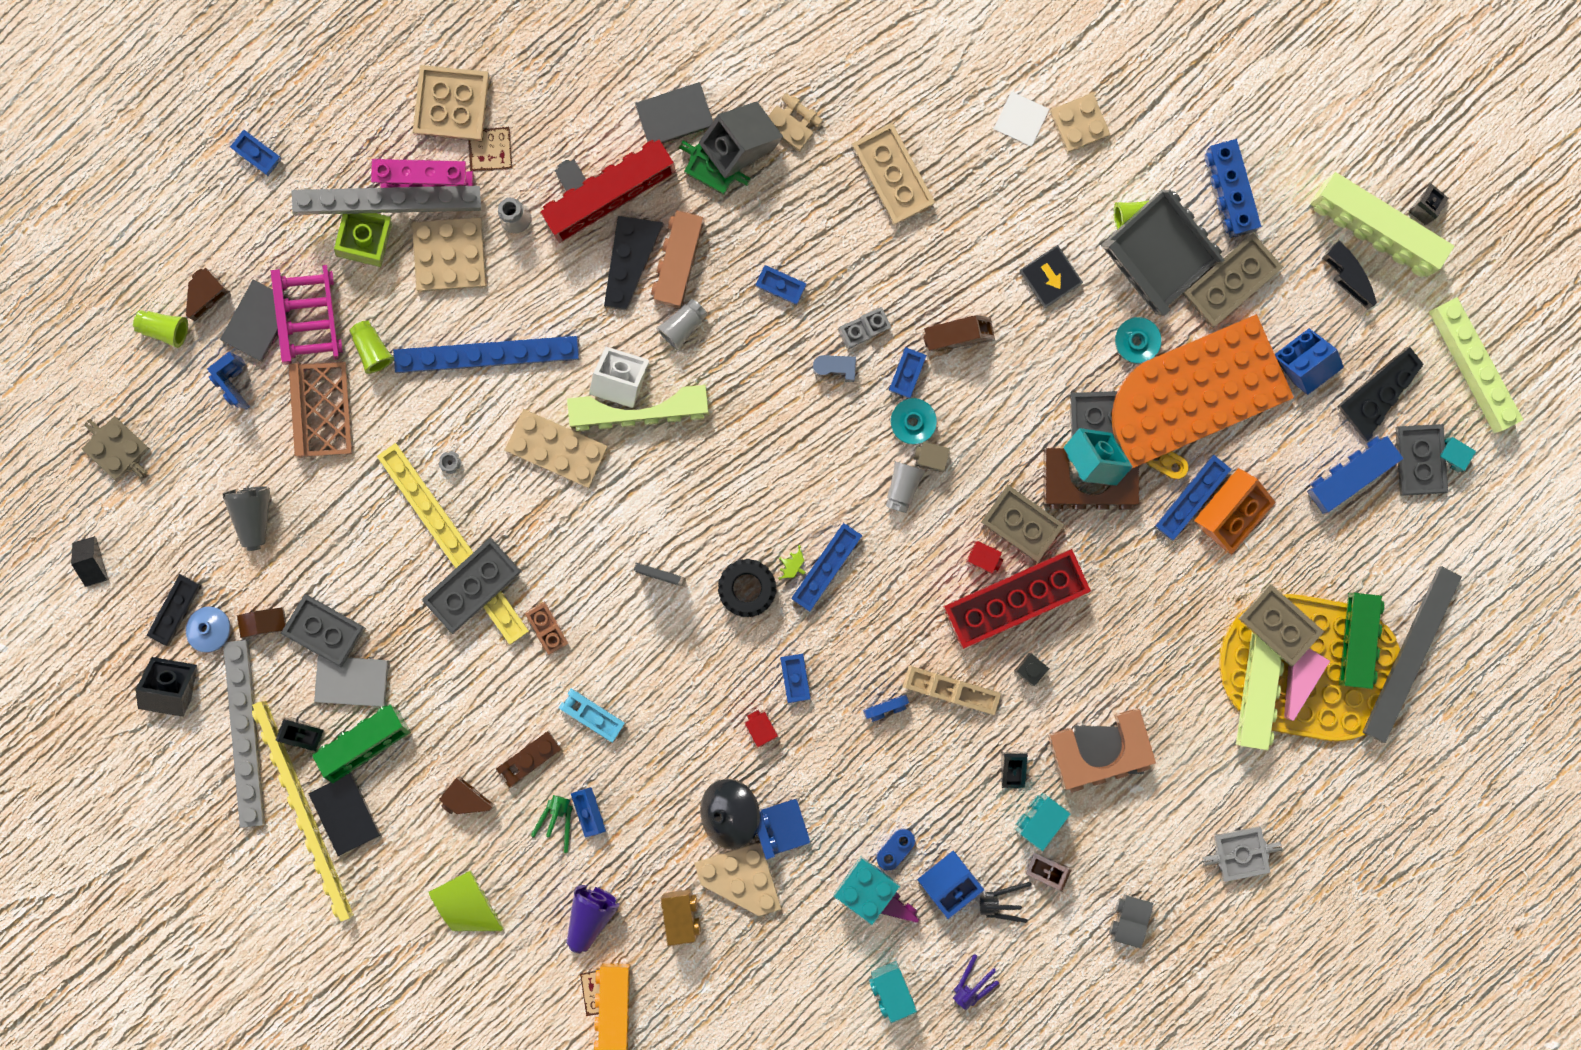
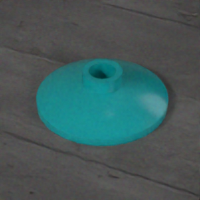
(1146, 332)
(921, 412)

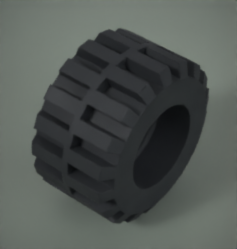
(727, 581)

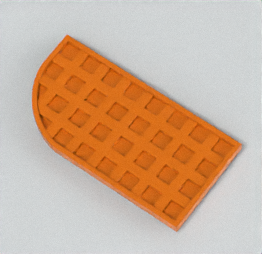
(1197, 391)

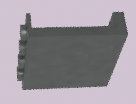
(1162, 250)

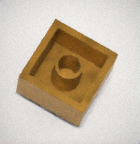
(679, 917)

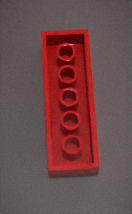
(609, 190)
(1016, 599)

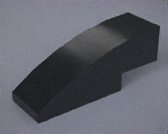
(1350, 274)

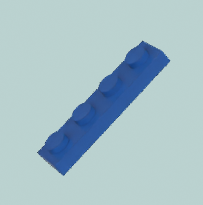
(1192, 497)
(826, 567)

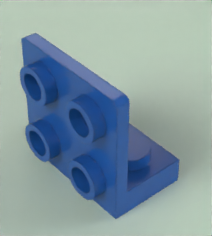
(225, 367)
(782, 828)

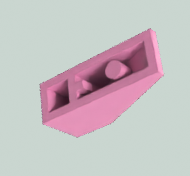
(1302, 680)

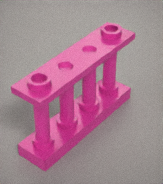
(420, 173)
(287, 328)

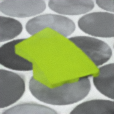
(465, 905)

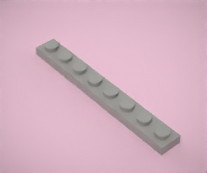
(385, 200)
(244, 734)

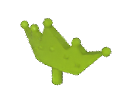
(792, 565)

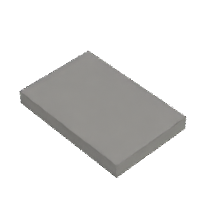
(355, 683)

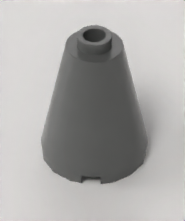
(249, 514)

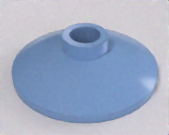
(216, 633)

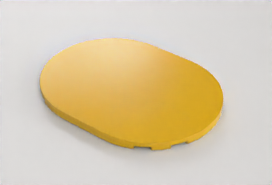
(1331, 709)

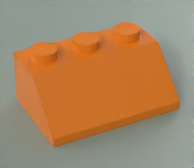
(1235, 510)

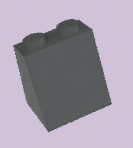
(740, 138)

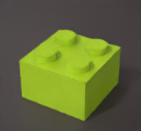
(363, 237)

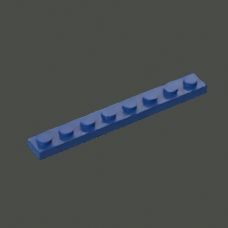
(486, 354)

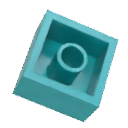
(1097, 457)
(1042, 821)
(866, 890)
(894, 994)

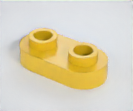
(1165, 463)

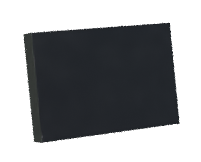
(344, 814)

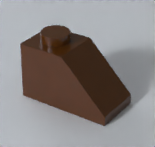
(203, 293)
(464, 798)

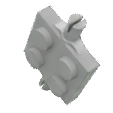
(1242, 853)

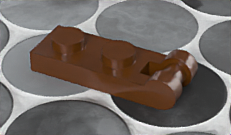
(529, 758)

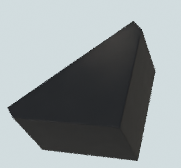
(1429, 205)
(88, 561)
(299, 734)
(1013, 769)

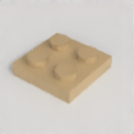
(1080, 122)

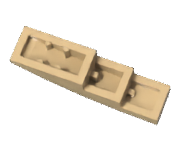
(951, 690)

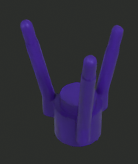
(966, 995)

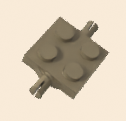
(115, 448)

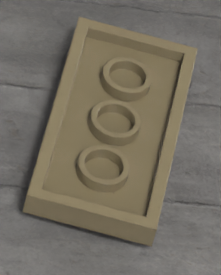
(1233, 280)

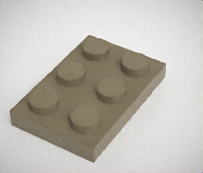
(1022, 523)
(1281, 625)

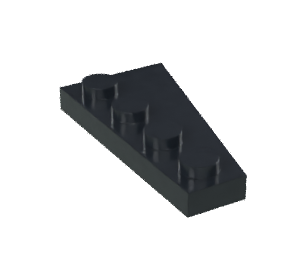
(630, 253)
(1376, 396)

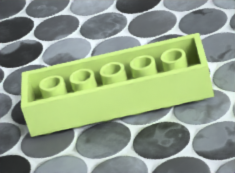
(1381, 225)

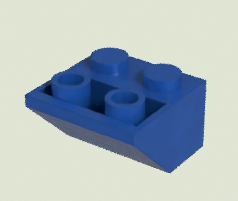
(1309, 361)
(950, 884)

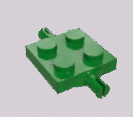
(703, 170)

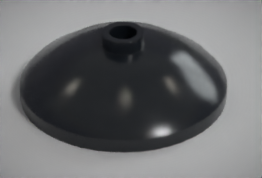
(738, 813)

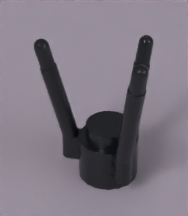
(990, 906)

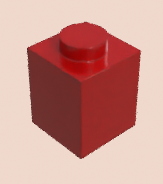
(985, 557)
(760, 727)

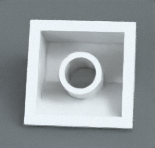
(618, 377)

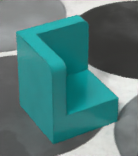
(1457, 454)

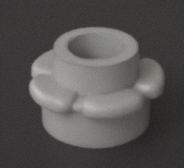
(456, 462)

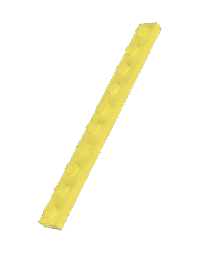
(446, 534)
(305, 820)

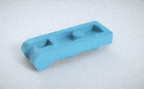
(592, 715)

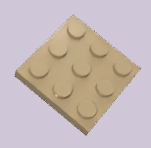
(451, 103)
(449, 254)

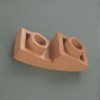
(546, 628)

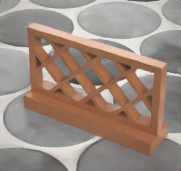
(300, 415)

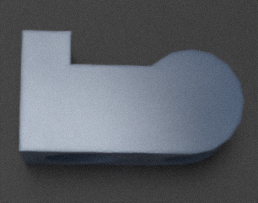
(835, 365)

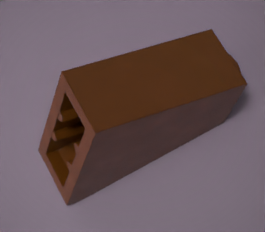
(959, 333)

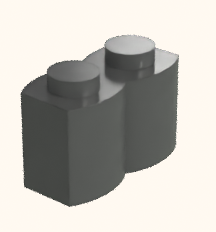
(1131, 921)

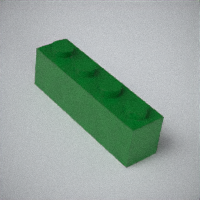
(1361, 640)
(361, 743)

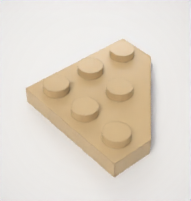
(741, 878)

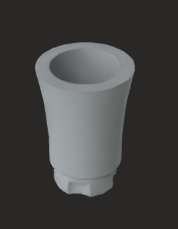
(519, 220)
(682, 324)
(903, 486)

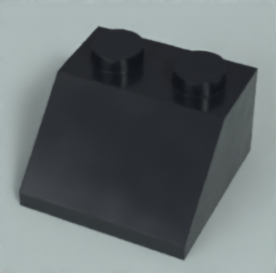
(166, 686)

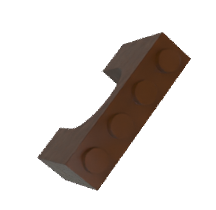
(1060, 491)

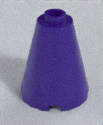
(589, 916)

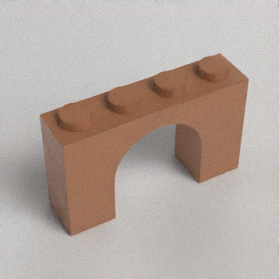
(1134, 754)

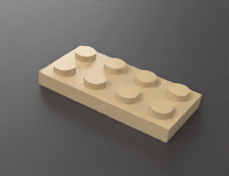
(893, 173)
(556, 448)

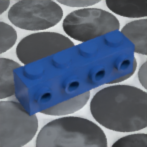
(1232, 188)
(1355, 474)

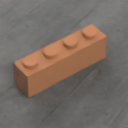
(678, 259)

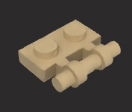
(793, 131)

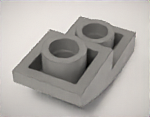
(864, 328)

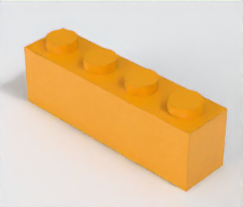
(613, 1007)

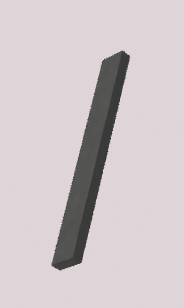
(1412, 654)

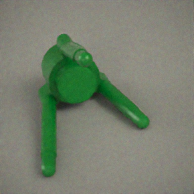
(558, 807)

